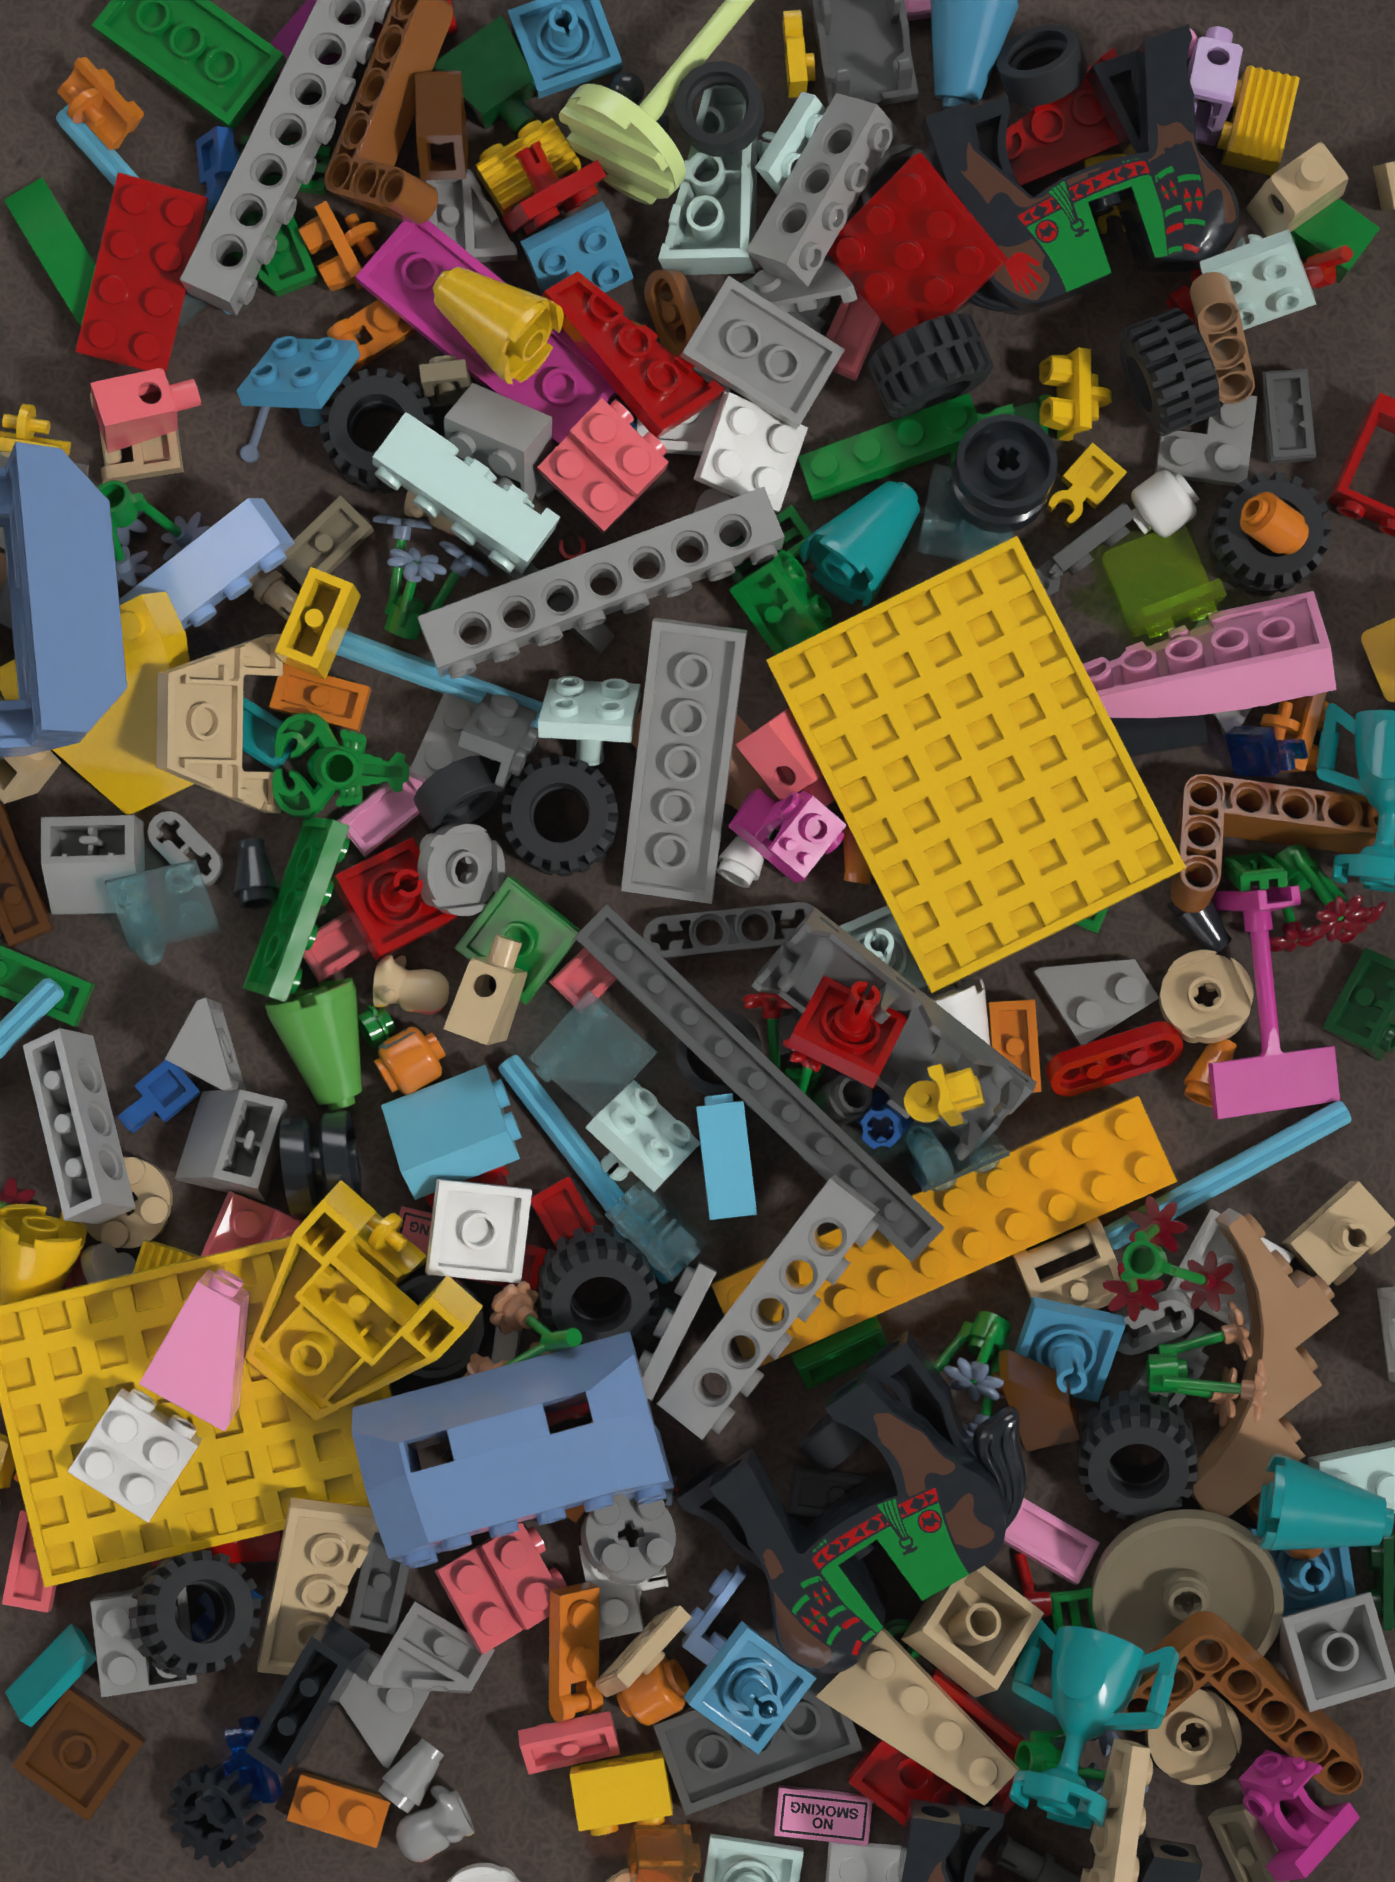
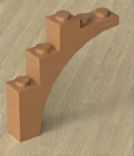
(1282, 1316)

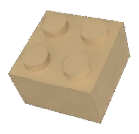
(974, 1630)

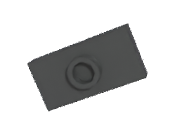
(1287, 416)

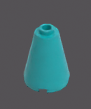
(862, 542)
(1317, 1510)

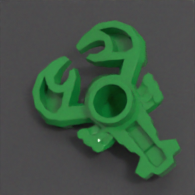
(331, 767)

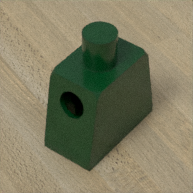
(492, 77)

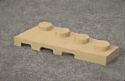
(312, 1575)
(913, 1714)
(1124, 1788)

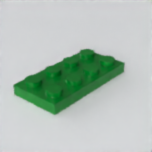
(195, 52)
(293, 915)

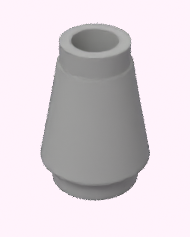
(411, 1776)

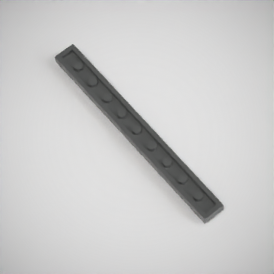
(756, 1079)

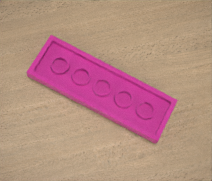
(404, 280)

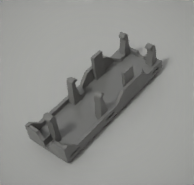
(864, 50)
(927, 1038)

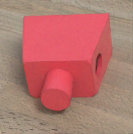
(140, 406)
(784, 759)

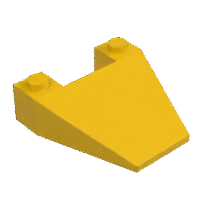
(121, 747)
(339, 1323)

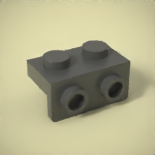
(502, 733)

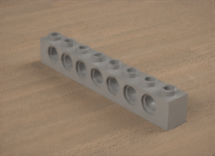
(263, 154)
(747, 514)

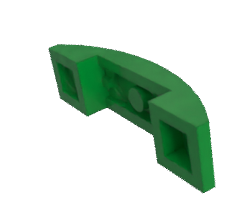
(54, 243)

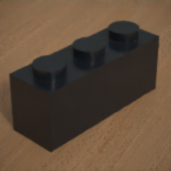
(307, 1698)

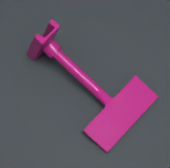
(1274, 1077)

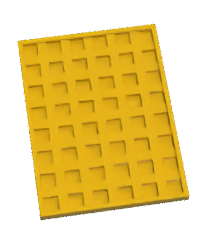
(975, 764)
(69, 1360)

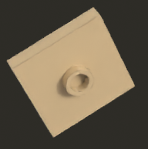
(643, 1652)

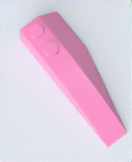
(1230, 664)

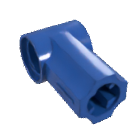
(882, 1123)

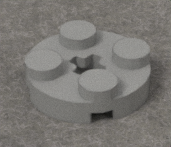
(437, 866)
(614, 1556)

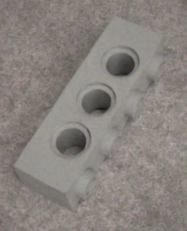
(822, 189)
(78, 1127)

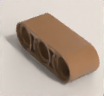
(1224, 336)

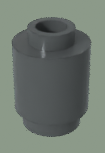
(843, 1099)

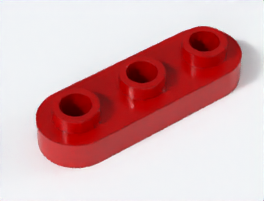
(1114, 1059)

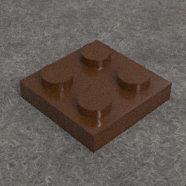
(79, 1753)

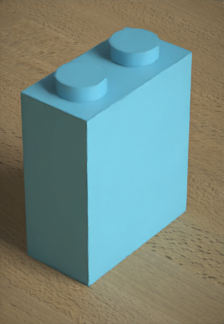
(452, 1130)
(726, 1157)

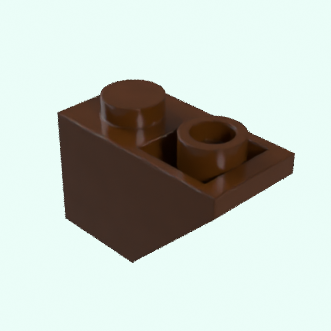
(441, 125)
(1045, 1411)

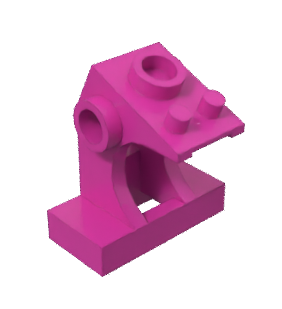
(804, 834)
(1307, 1830)

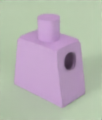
(1213, 78)

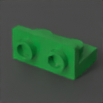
(782, 603)

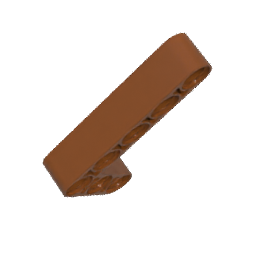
(382, 113)
(1265, 824)
(1250, 1694)

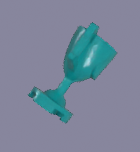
(1376, 773)
(1090, 1691)

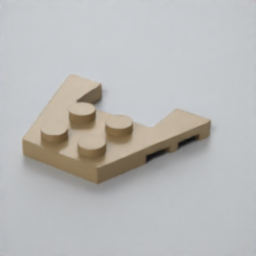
(204, 721)

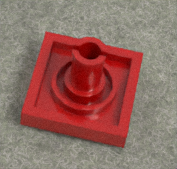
(550, 190)
(387, 899)
(842, 1032)

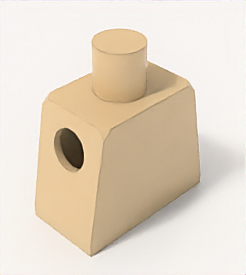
(1302, 187)
(477, 1009)

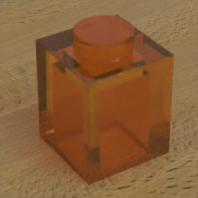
(662, 1854)

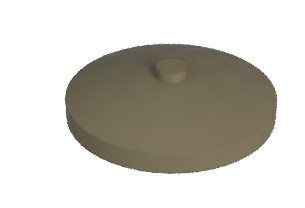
(1182, 1566)

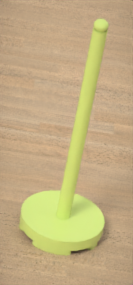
(626, 136)

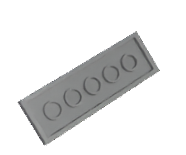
(683, 760)

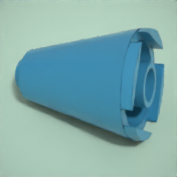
(967, 45)

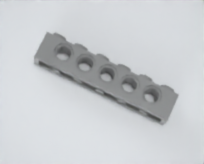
(688, 1397)

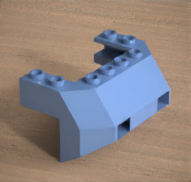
(59, 601)
(503, 1451)

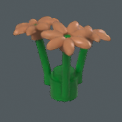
(1170, 1374)

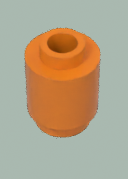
(1274, 523)

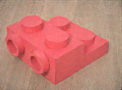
(604, 464)
(247, 1223)
(501, 1587)

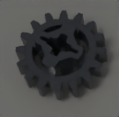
(216, 1815)

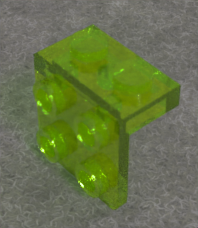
(1161, 582)

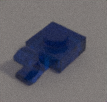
(1258, 753)
(264, 1780)

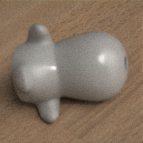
(432, 1829)

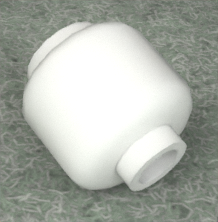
(1163, 503)

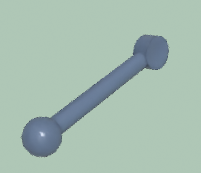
(249, 452)

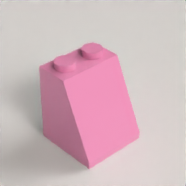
(205, 1351)

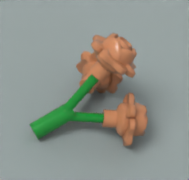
(516, 1310)

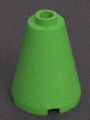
(322, 1039)

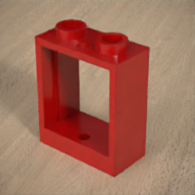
(1351, 503)

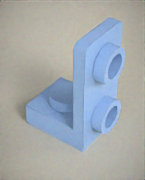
(695, 1639)

